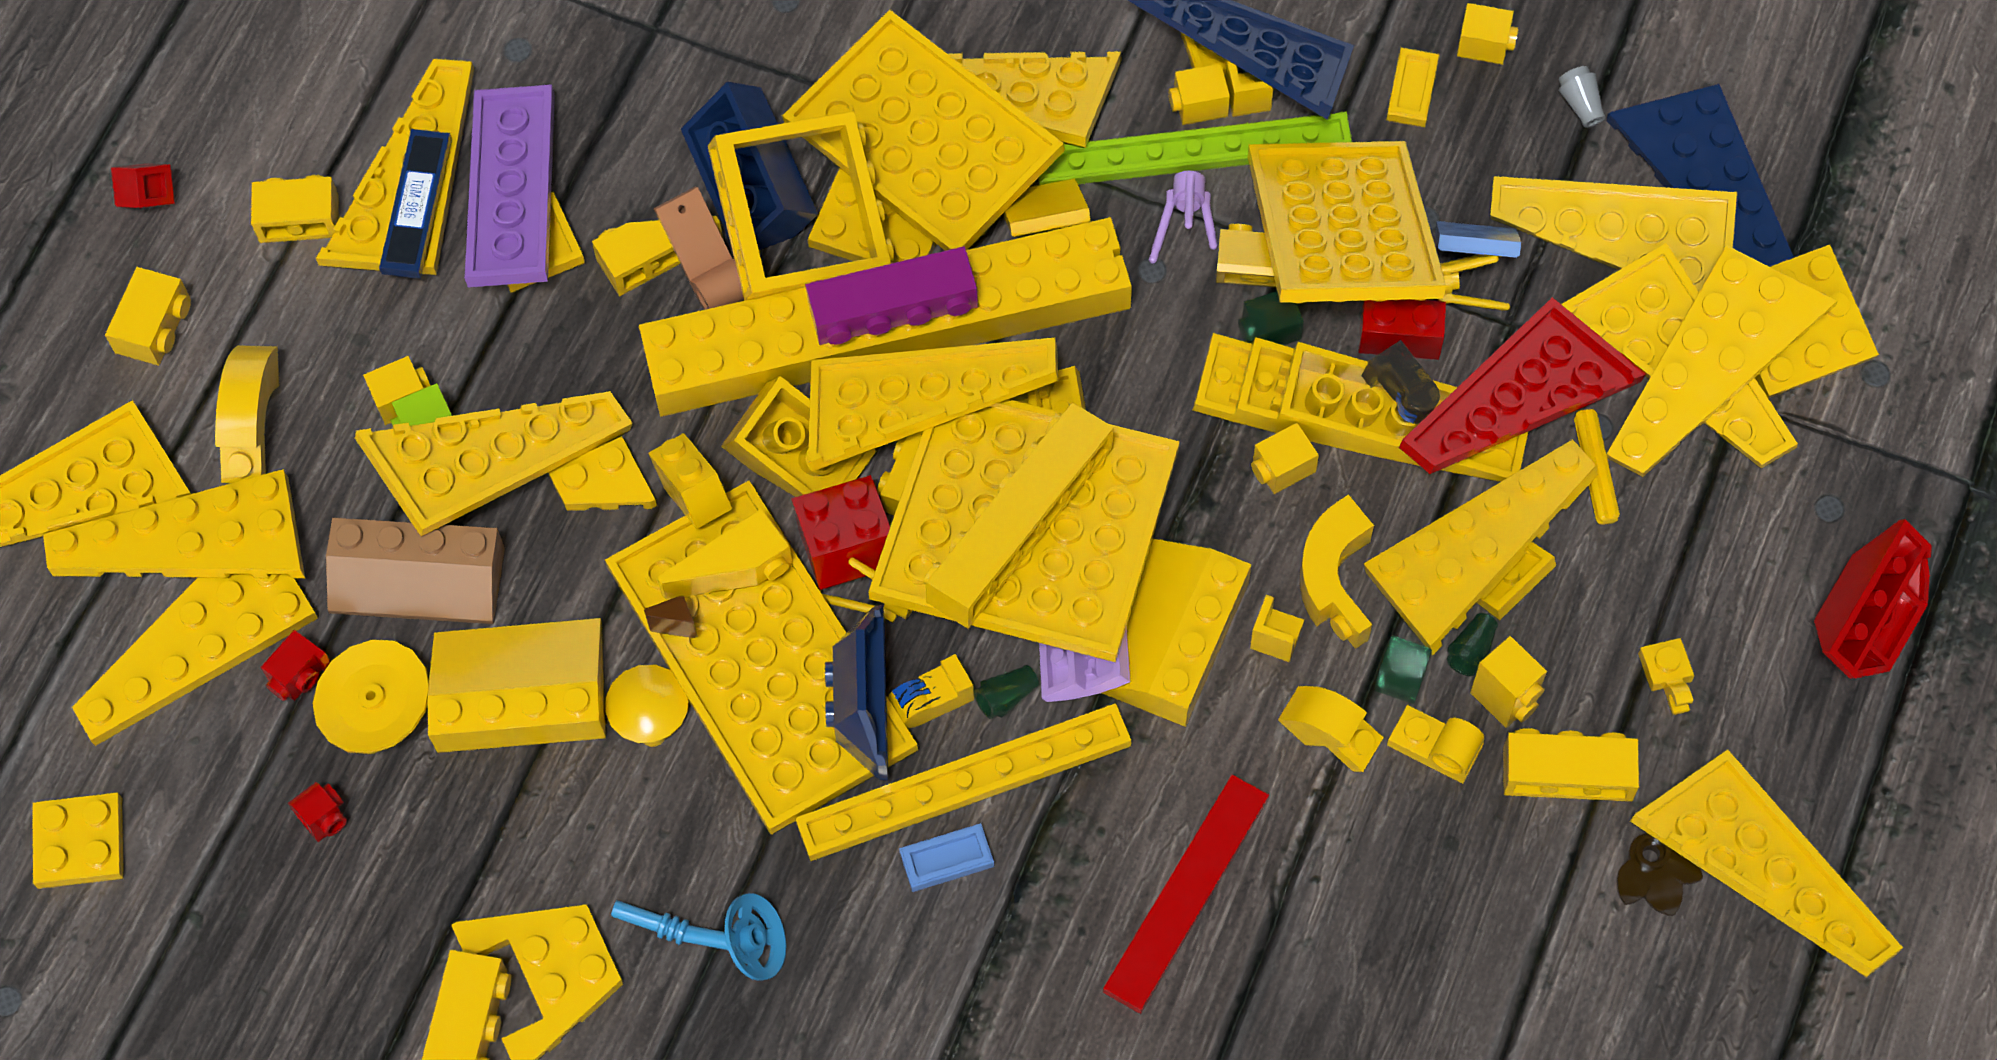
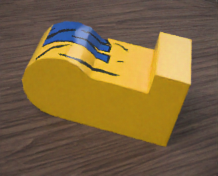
(933, 693)

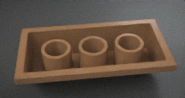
(399, 574)

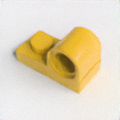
(1442, 746)

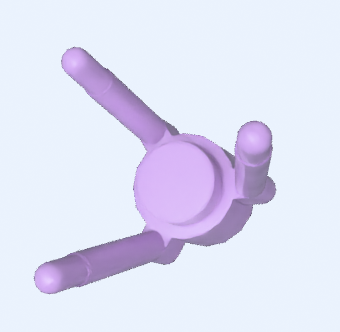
(1188, 196)

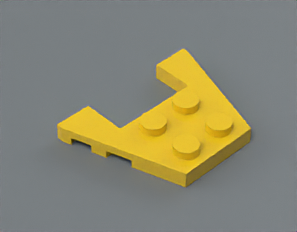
(561, 962)

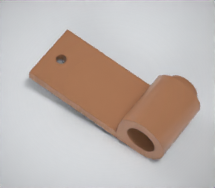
(700, 249)

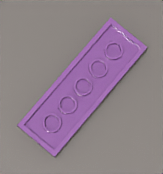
(510, 186)

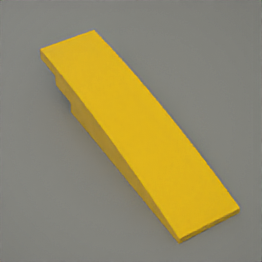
(1327, 397)

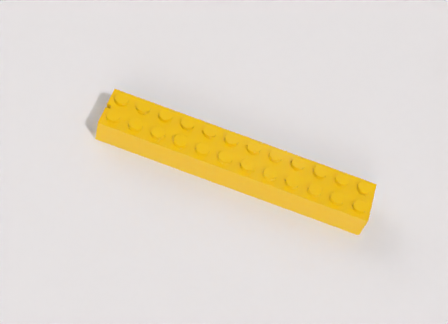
(1019, 286)

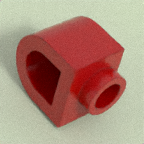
(319, 810)

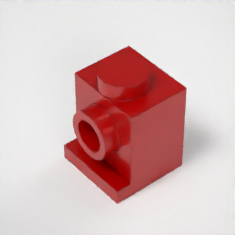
(294, 667)

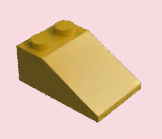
(775, 442)

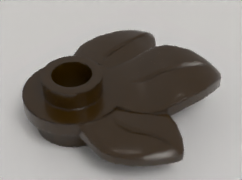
(1656, 881)

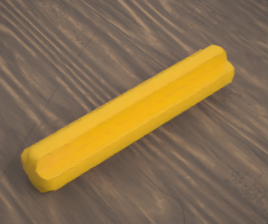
(1602, 487)

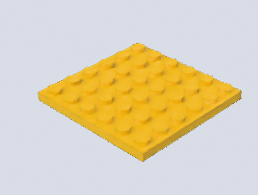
(1082, 571)

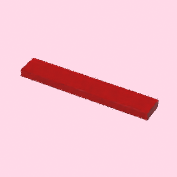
(1185, 894)

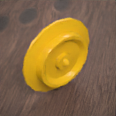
(371, 696)

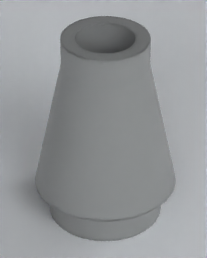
(1582, 94)

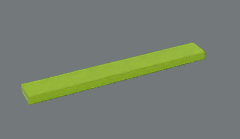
(1188, 149)

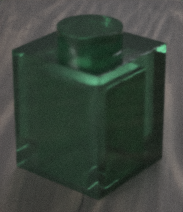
(1271, 320)

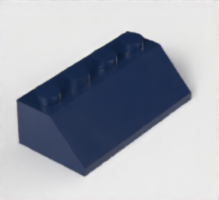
(769, 174)

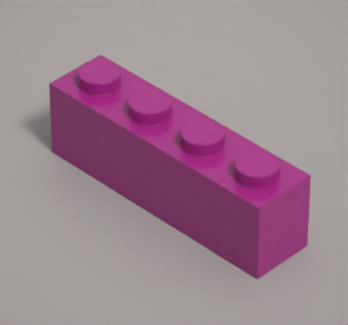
(892, 296)

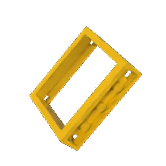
(737, 211)

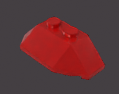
(1876, 602)

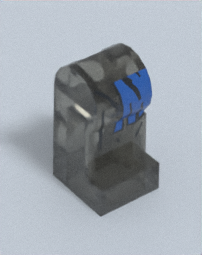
(1404, 381)

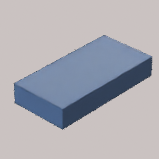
(946, 857)

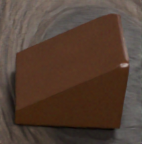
(671, 618)

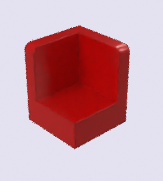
(142, 185)

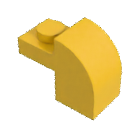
(1332, 721)

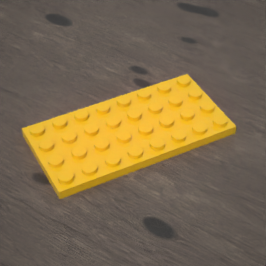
(756, 669)

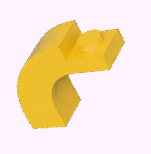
(241, 409)
(1330, 542)

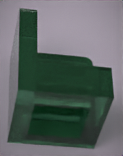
(1403, 669)

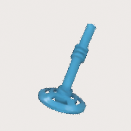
(743, 942)

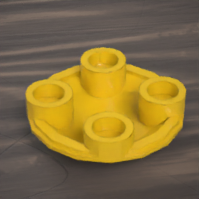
(646, 704)

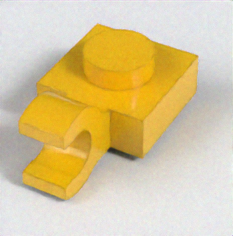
(1669, 669)

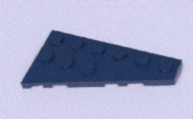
(1278, 52)
(1698, 146)

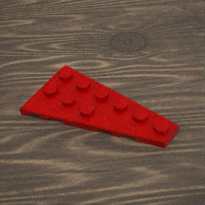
(1530, 380)

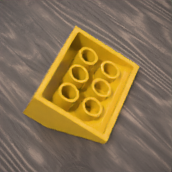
(1179, 626)
(516, 686)

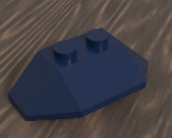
(860, 692)

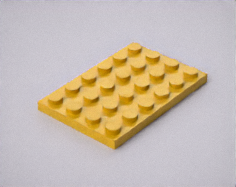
(937, 135)
(1345, 222)

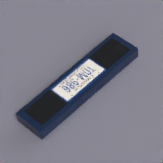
(415, 203)

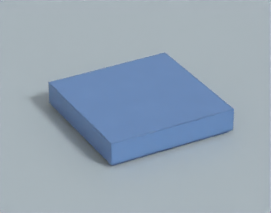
(1477, 239)

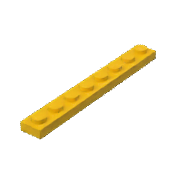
(963, 782)

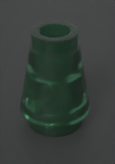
(1472, 645)
(1003, 692)

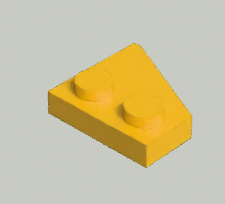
(602, 480)

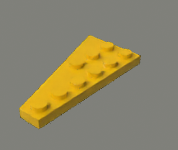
(436, 106)
(1620, 221)
(475, 457)
(87, 477)
(1470, 550)
(192, 642)

